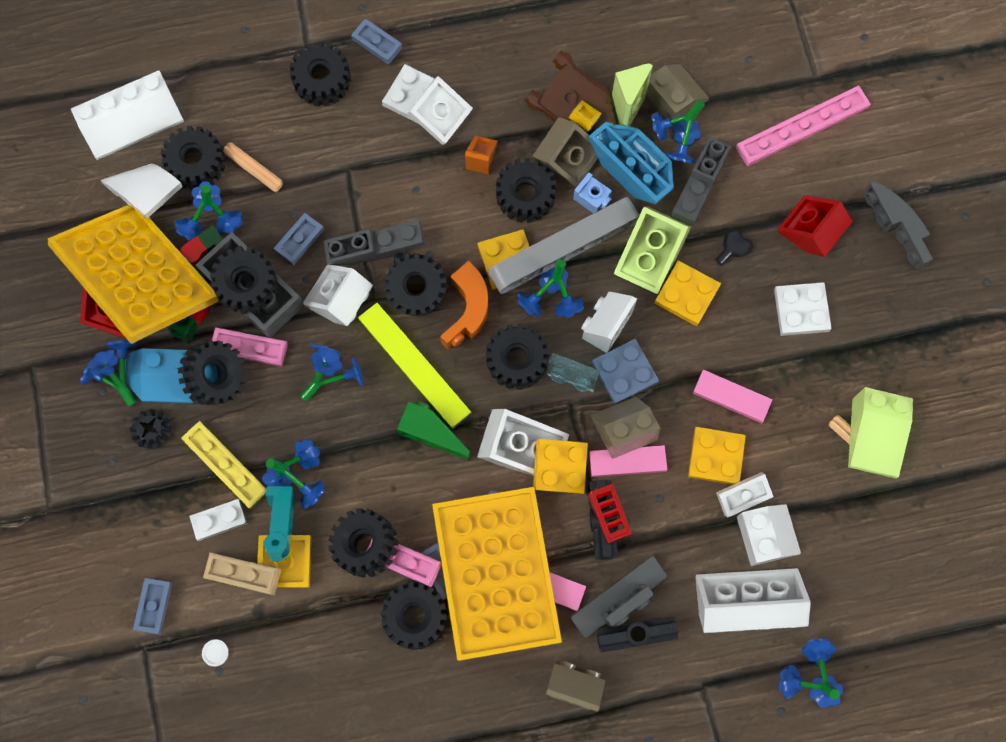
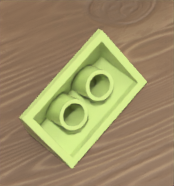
(629, 93)

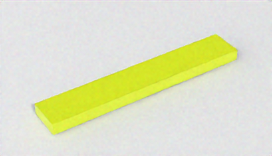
(414, 365)

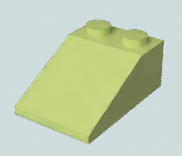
(652, 249)
(879, 431)

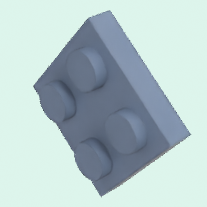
(625, 371)

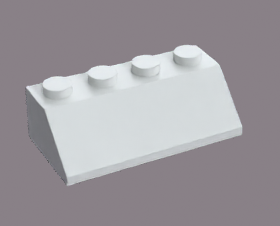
(127, 115)
(752, 600)

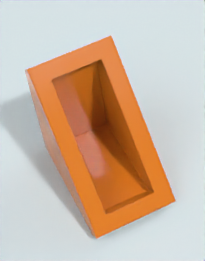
(480, 154)

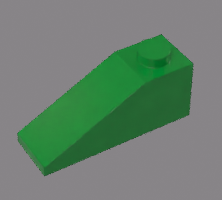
(425, 427)

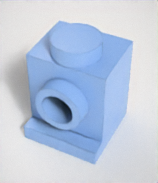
(592, 202)

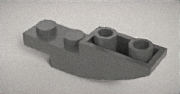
(700, 181)
(897, 215)
(374, 245)

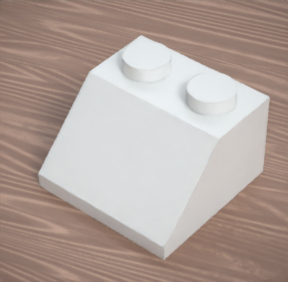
(338, 294)
(608, 320)
(768, 534)

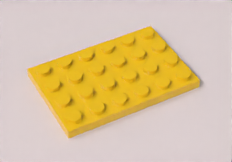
(133, 272)
(496, 573)

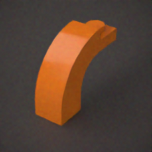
(473, 288)

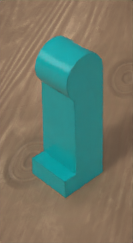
(279, 538)

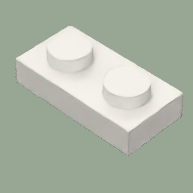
(744, 494)
(218, 520)

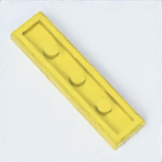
(224, 465)

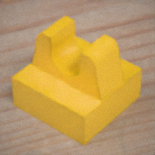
(585, 116)

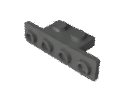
(620, 598)

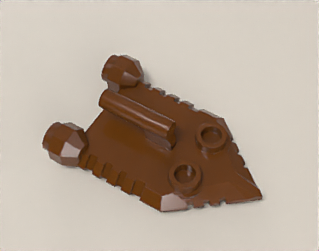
(569, 90)

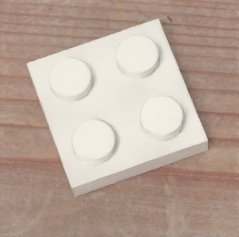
(406, 91)
(440, 110)
(802, 309)

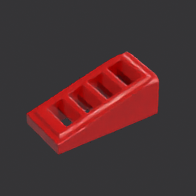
(609, 490)

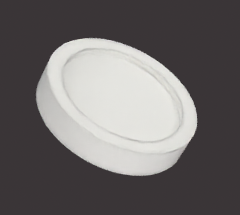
(215, 653)

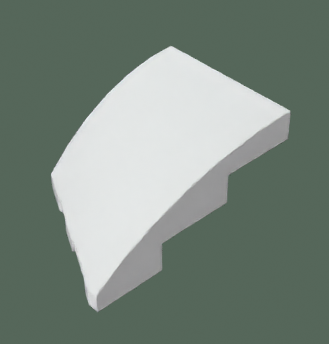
(144, 187)

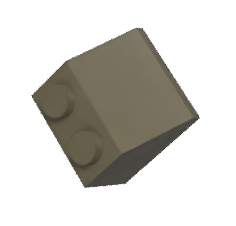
(674, 91)
(567, 152)
(626, 426)
(575, 687)

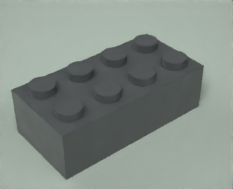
(277, 312)

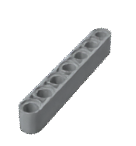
(564, 245)

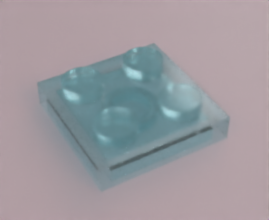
(572, 372)

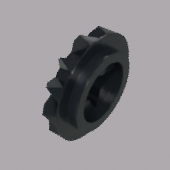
(151, 440)

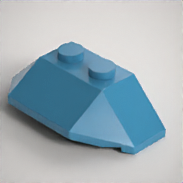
(633, 161)
(156, 378)

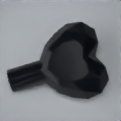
(734, 246)

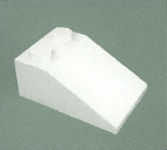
(512, 440)

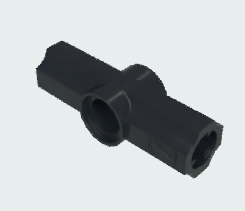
(601, 549)
(654, 632)

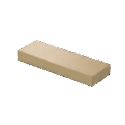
(242, 573)

